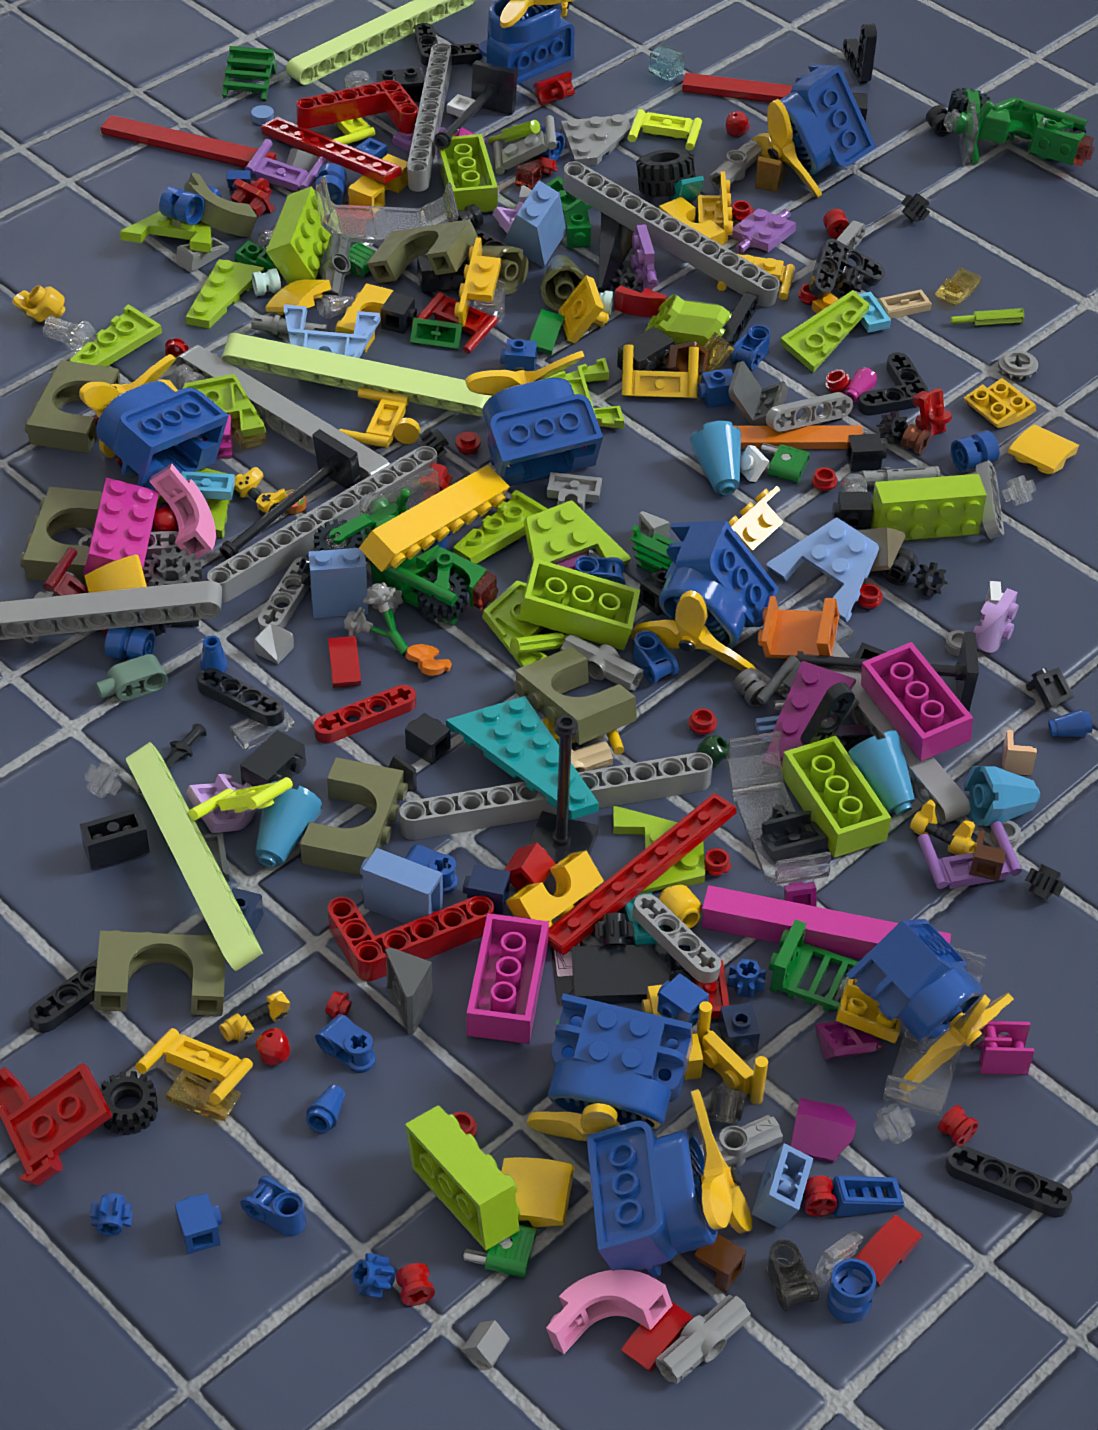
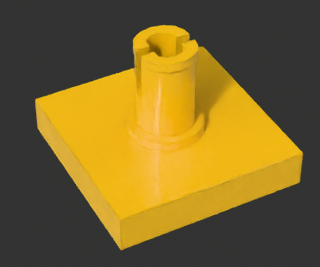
(582, 310)

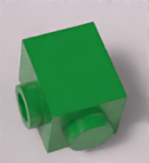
(577, 229)

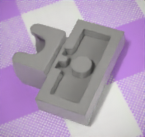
(575, 488)

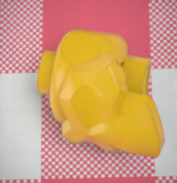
(40, 303)

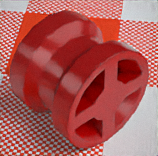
(835, 222)
(958, 1125)
(819, 1196)
(415, 1284)

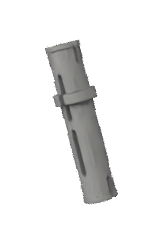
(279, 325)
(889, 474)

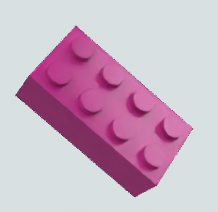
(121, 524)
(916, 701)
(507, 978)

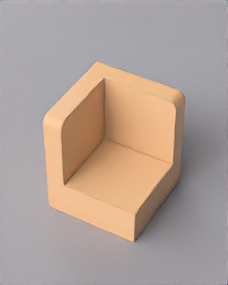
(1017, 758)

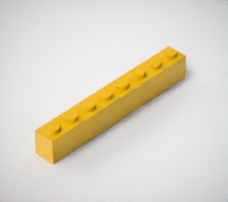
(434, 518)

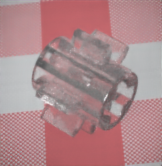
(1019, 490)
(102, 780)
(894, 1123)

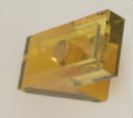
(719, 351)

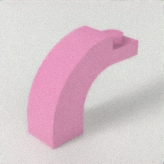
(191, 510)
(607, 1295)

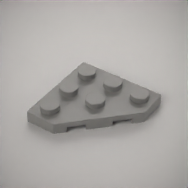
(594, 137)

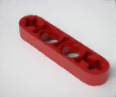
(395, 700)

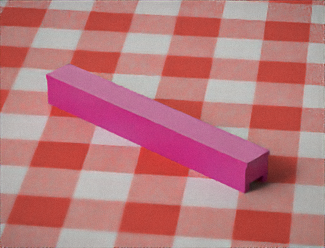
(769, 917)

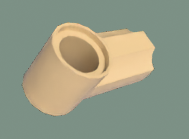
(592, 757)

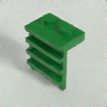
(249, 65)
(650, 551)
(793, 961)

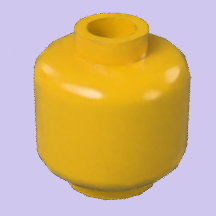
(682, 904)

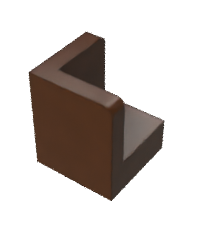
(679, 357)
(986, 860)
(725, 1259)

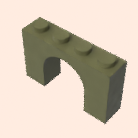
(444, 245)
(60, 429)
(59, 511)
(563, 671)
(363, 784)
(125, 952)

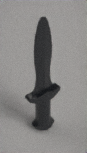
(183, 747)

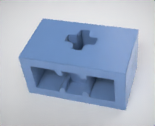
(782, 1186)

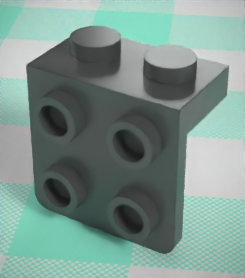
(751, 398)

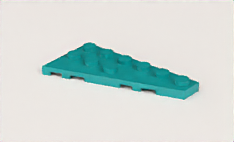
(523, 748)

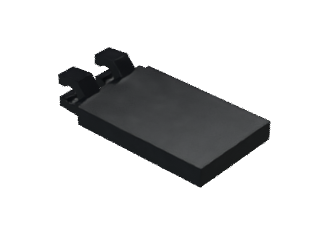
(622, 971)

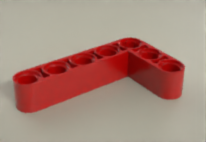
(357, 103)
(419, 938)

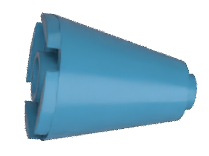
(719, 455)
(886, 771)
(285, 824)

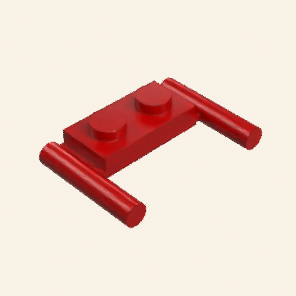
(477, 322)

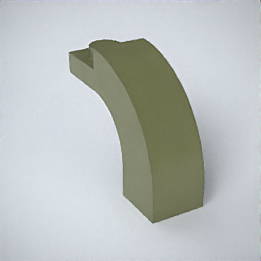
(221, 213)

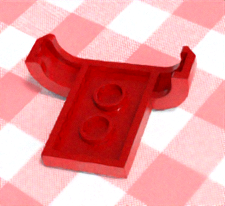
(51, 1120)

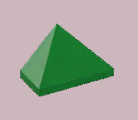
(436, 333)

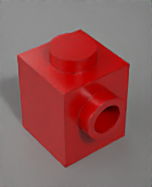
(529, 866)

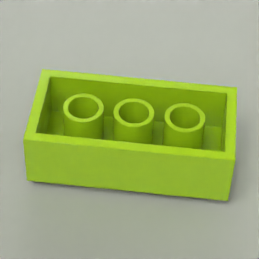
(469, 172)
(299, 238)
(930, 506)
(579, 604)
(837, 795)
(463, 1177)

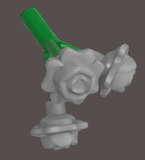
(386, 600)

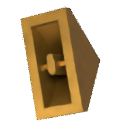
(769, 174)

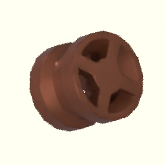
(915, 439)

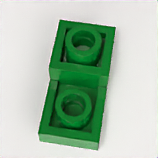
(254, 255)
(547, 331)

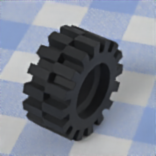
(130, 1087)

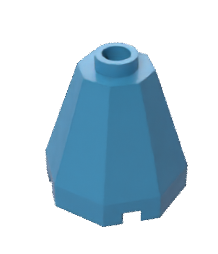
(998, 795)

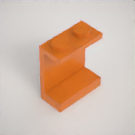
(798, 630)

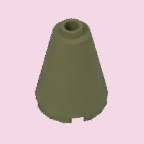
(513, 265)
(560, 281)

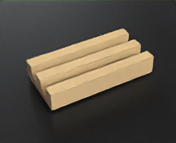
(905, 304)

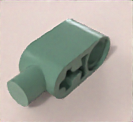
(133, 678)

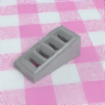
(194, 260)

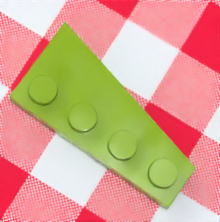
(220, 290)
(824, 331)
(119, 339)
(498, 530)

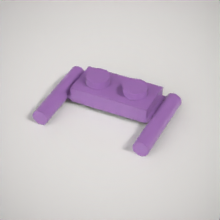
(281, 173)
(955, 869)

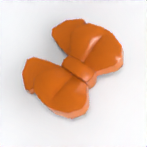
(424, 656)

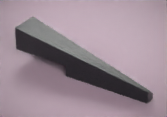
(614, 247)

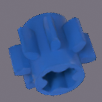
(746, 978)
(111, 1214)
(373, 1275)

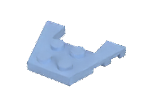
(338, 343)
(836, 552)

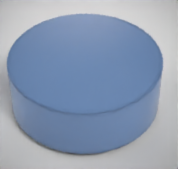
(262, 114)

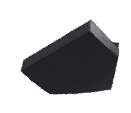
(791, 834)

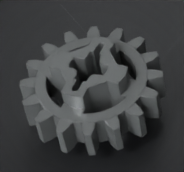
(172, 568)

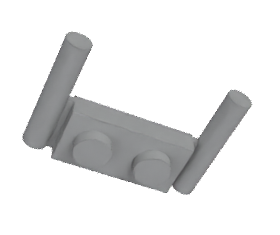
(525, 149)

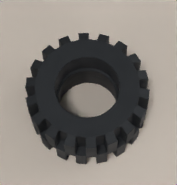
(662, 169)

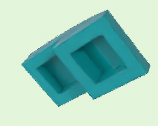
(688, 189)

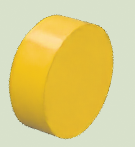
(407, 430)

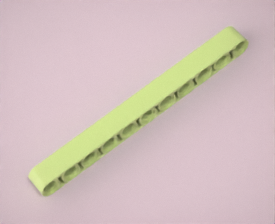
(369, 38)
(351, 373)
(194, 858)

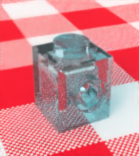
(666, 62)

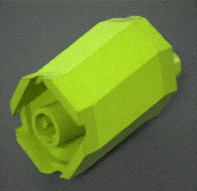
(689, 320)

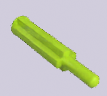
(516, 132)
(991, 317)
(537, 643)

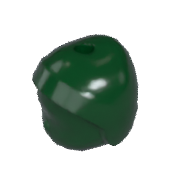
(715, 747)

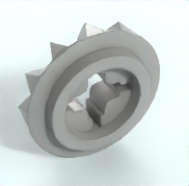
(1027, 364)

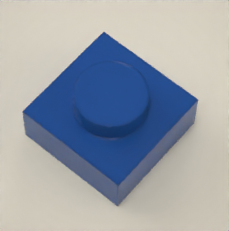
(373, 147)
(232, 175)

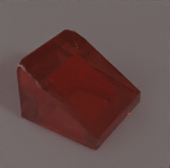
(529, 174)

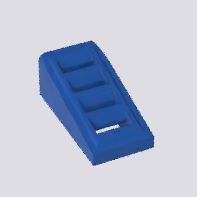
(849, 1204)

